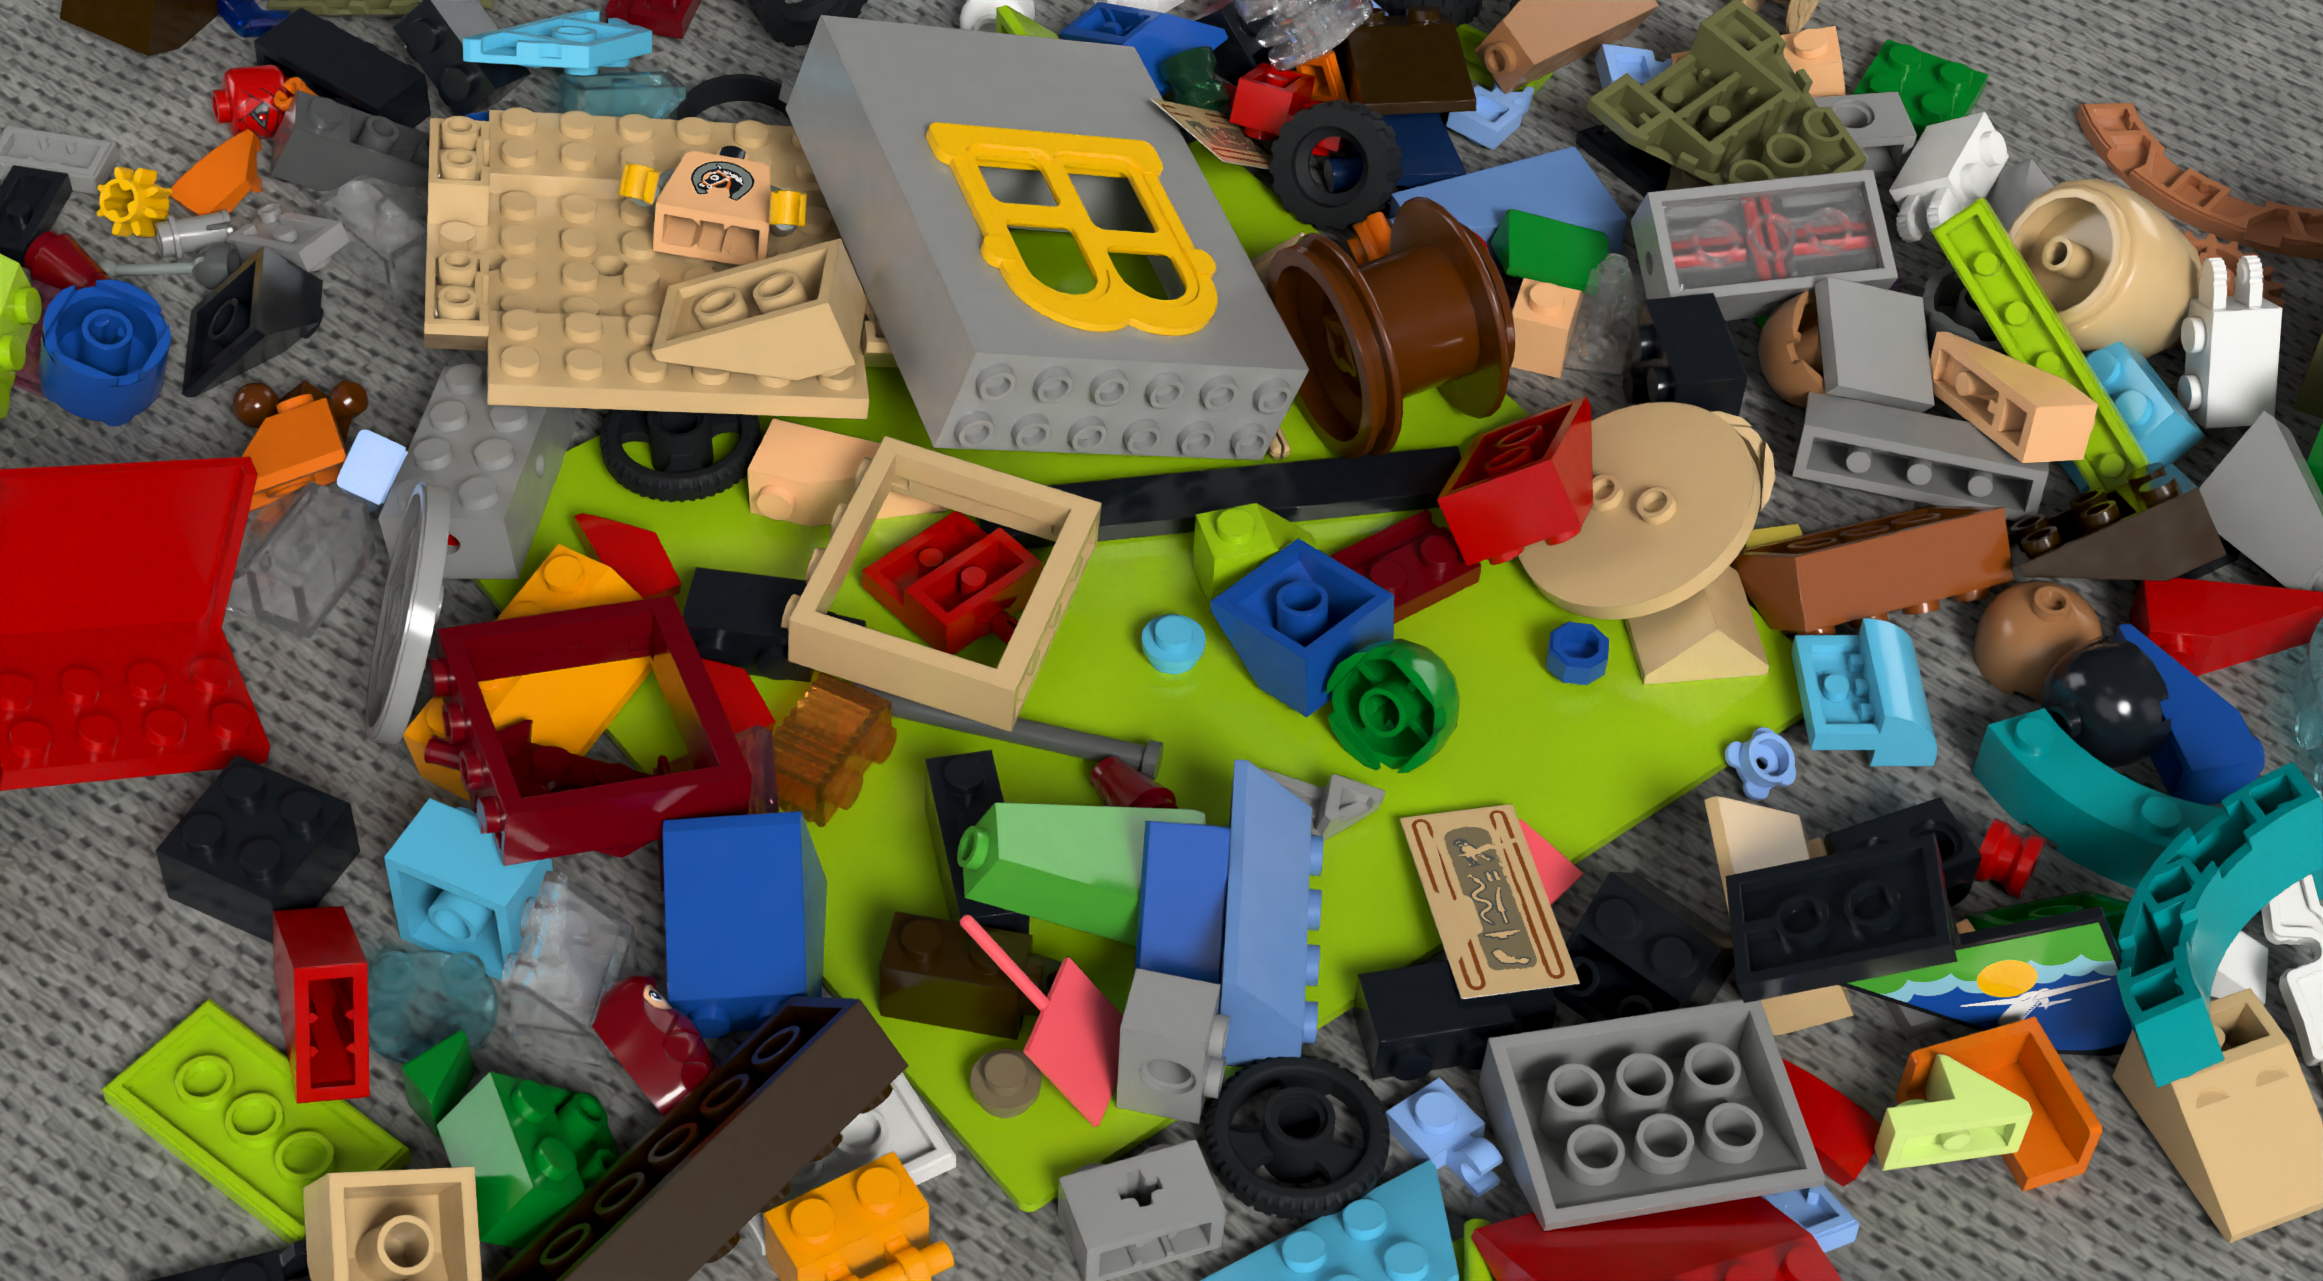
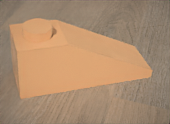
(2012, 402)
(808, 471)

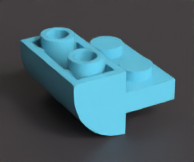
(1865, 695)

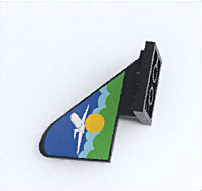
(1886, 929)

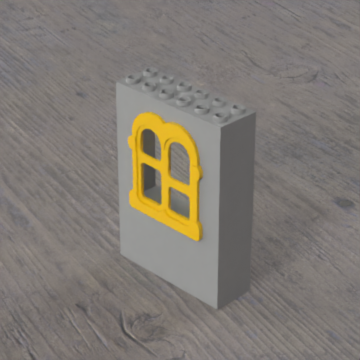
(956, 136)

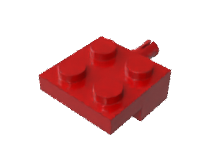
(1270, 99)
(955, 583)

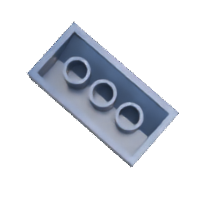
(1268, 921)

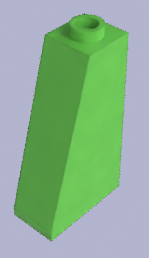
(1063, 863)

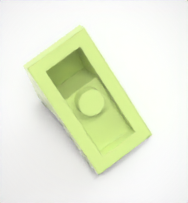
(1960, 1121)

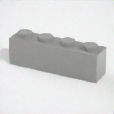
(1913, 457)

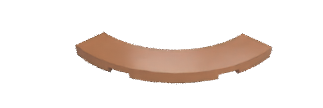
(2191, 197)

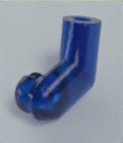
(248, 18)

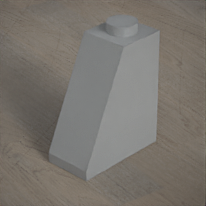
(2270, 505)

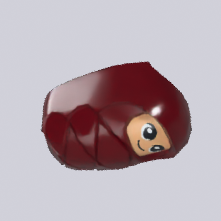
(652, 1041)

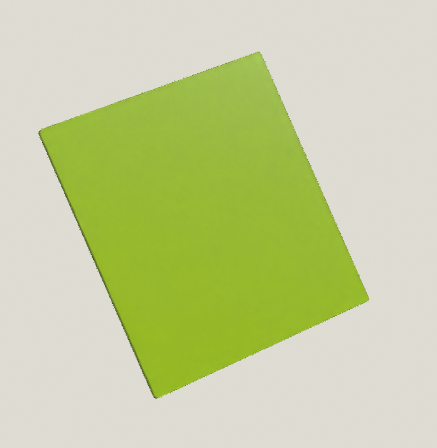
(1564, 754)

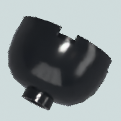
(2108, 700)

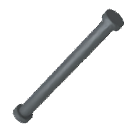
(1034, 734)

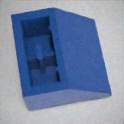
(1150, 32)

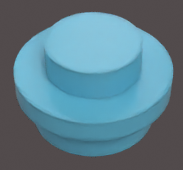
(1173, 643)

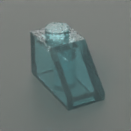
(621, 93)

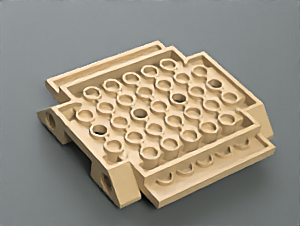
(535, 222)

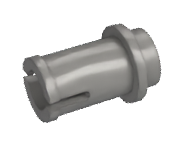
(192, 233)

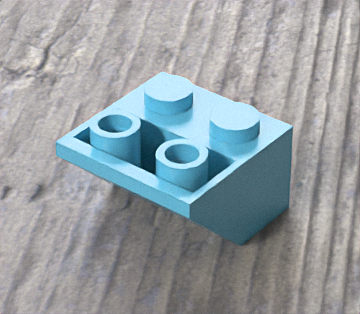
(2145, 404)

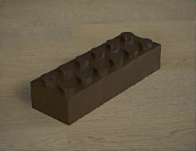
(722, 1150)

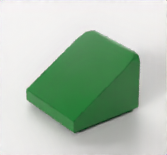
(438, 1079)

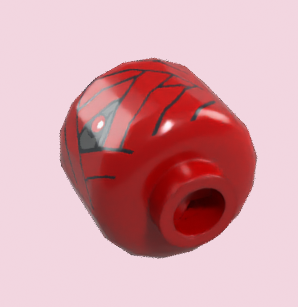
(248, 100)

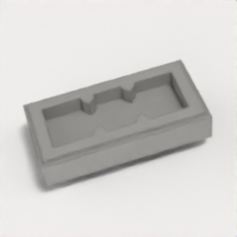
(84, 159)

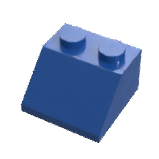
(1300, 621)

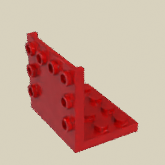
(118, 621)

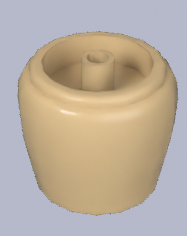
(2109, 264)

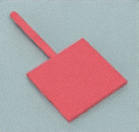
(1074, 1034)

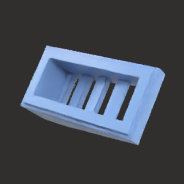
(371, 468)

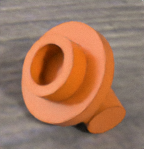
(1370, 239)

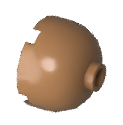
(1792, 350)
(2028, 632)

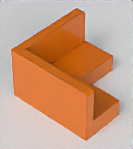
(2026, 1063)

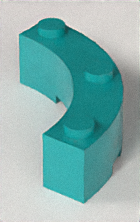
(2081, 802)
(2197, 905)

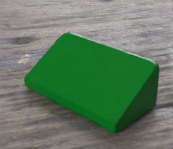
(1548, 249)

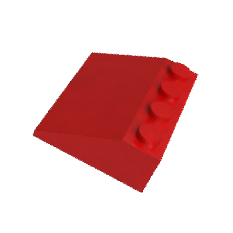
(1699, 1243)

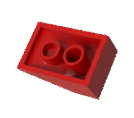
(1522, 484)

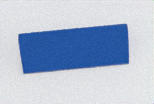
(1183, 899)

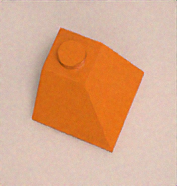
(295, 449)

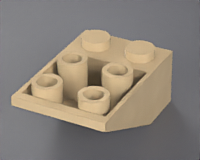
(2240, 1128)

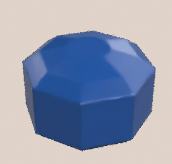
(1577, 653)

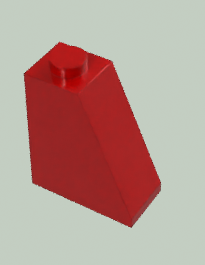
(322, 1003)

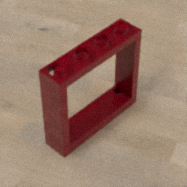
(599, 814)

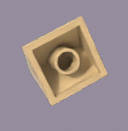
(1700, 637)

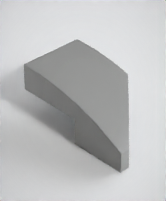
(1336, 805)

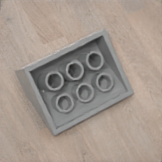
(1647, 1114)

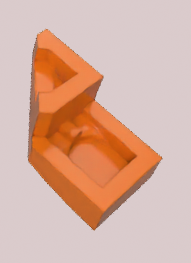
(220, 177)

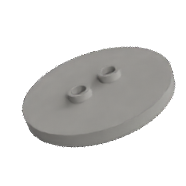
(408, 613)

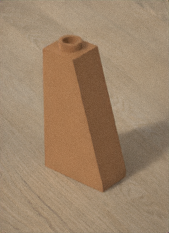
(1550, 34)

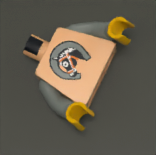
(714, 206)

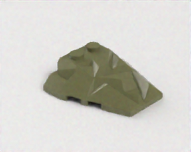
(1730, 109)

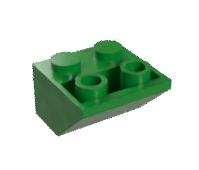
(529, 1152)

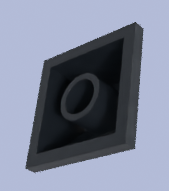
(250, 320)

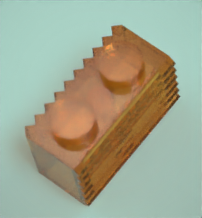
(830, 747)

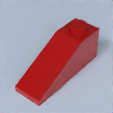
(2223, 622)

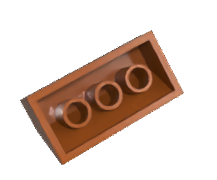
(1877, 568)

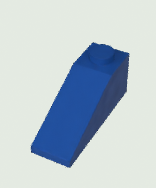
(2208, 741)

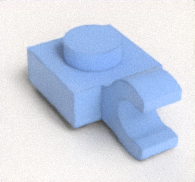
(1445, 1130)

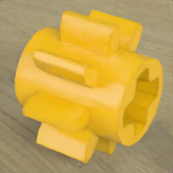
(134, 202)

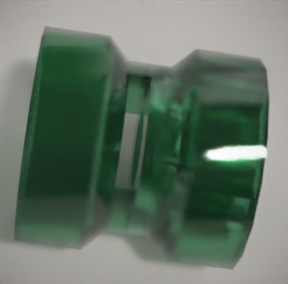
(1193, 79)

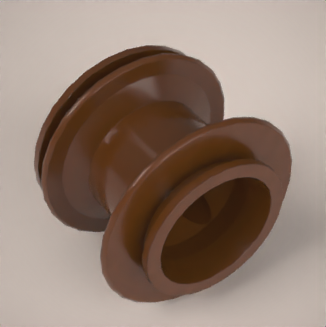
(1394, 327)

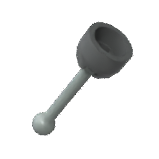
(210, 266)

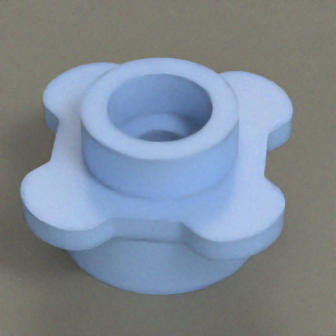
(1775, 757)

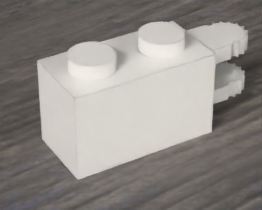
(1946, 173)
(2230, 348)

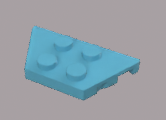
(567, 41)
(1384, 1236)

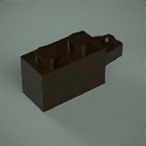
(945, 979)

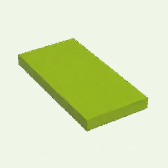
(232, 1116)

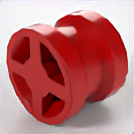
(2008, 858)

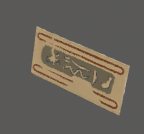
(1219, 135)
(1488, 902)

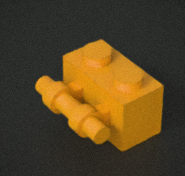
(856, 1230)

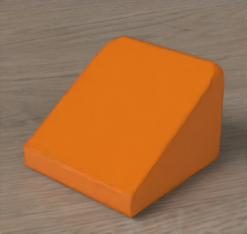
(1328, 80)

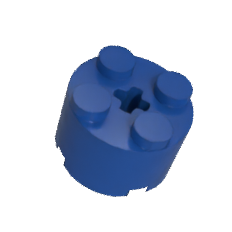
(103, 351)

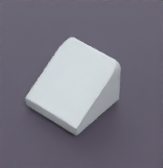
(2242, 968)

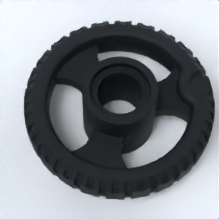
(679, 452)
(1303, 1111)

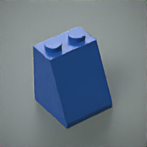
(741, 918)

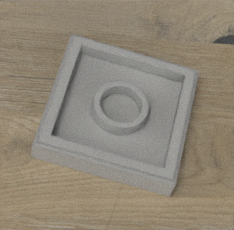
(1874, 345)

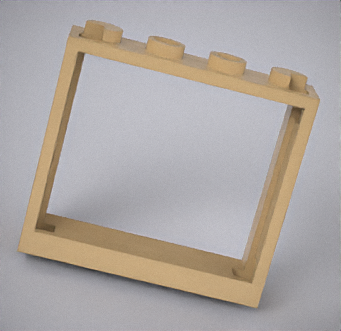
(920, 671)

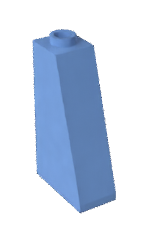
(1546, 185)

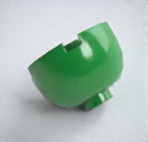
(1393, 704)

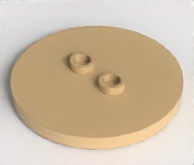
(1665, 514)

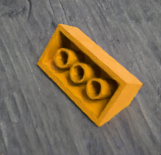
(566, 705)

